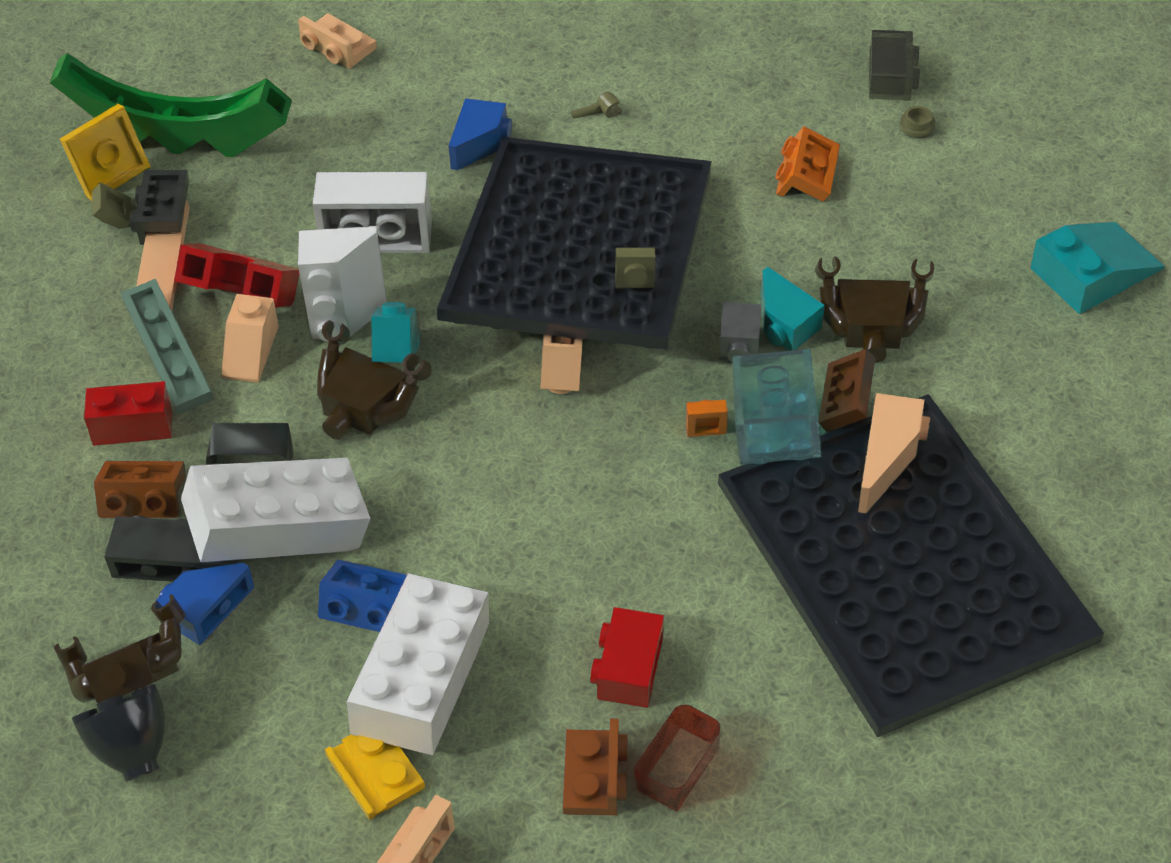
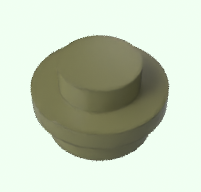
(917, 121)

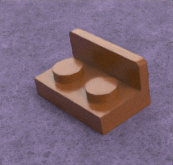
(139, 488)
(591, 771)

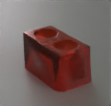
(692, 721)

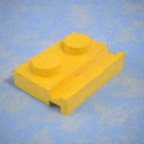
(374, 773)

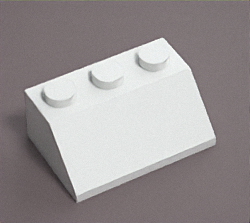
(340, 277)

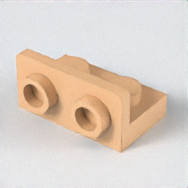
(335, 40)
(422, 834)

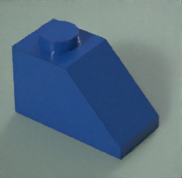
(478, 132)
(208, 597)

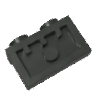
(160, 202)

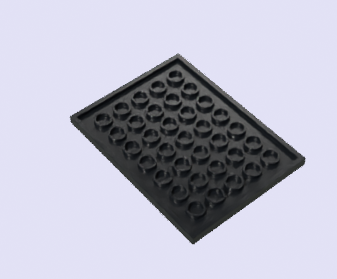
(549, 237)
(925, 589)

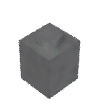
(739, 329)

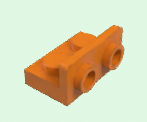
(808, 164)

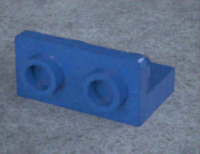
(358, 594)

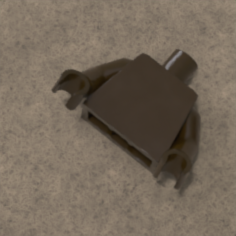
(873, 311)
(363, 391)
(129, 666)

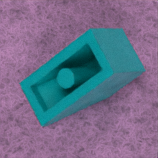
(788, 311)
(394, 332)

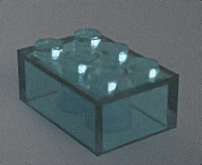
(775, 407)

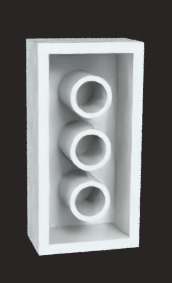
(274, 509)
(419, 664)

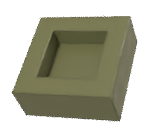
(111, 206)
(635, 267)

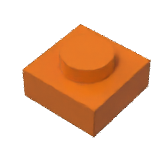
(706, 418)

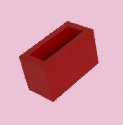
(128, 413)
(629, 657)

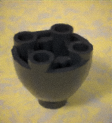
(125, 731)

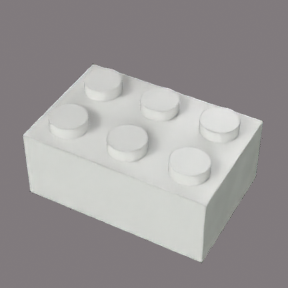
(389, 200)

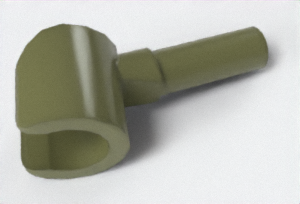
(605, 103)

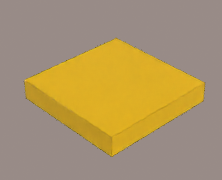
(105, 150)

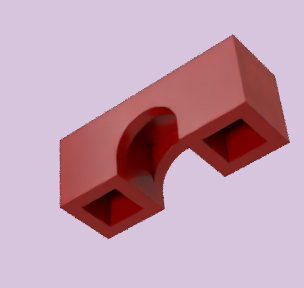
(235, 272)

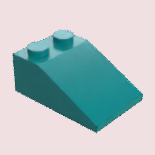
(1091, 262)

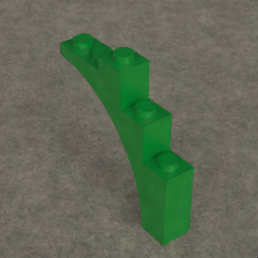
(225, 121)

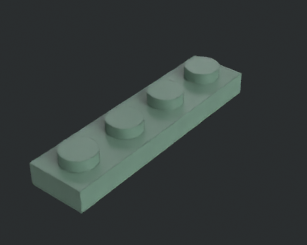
(166, 346)

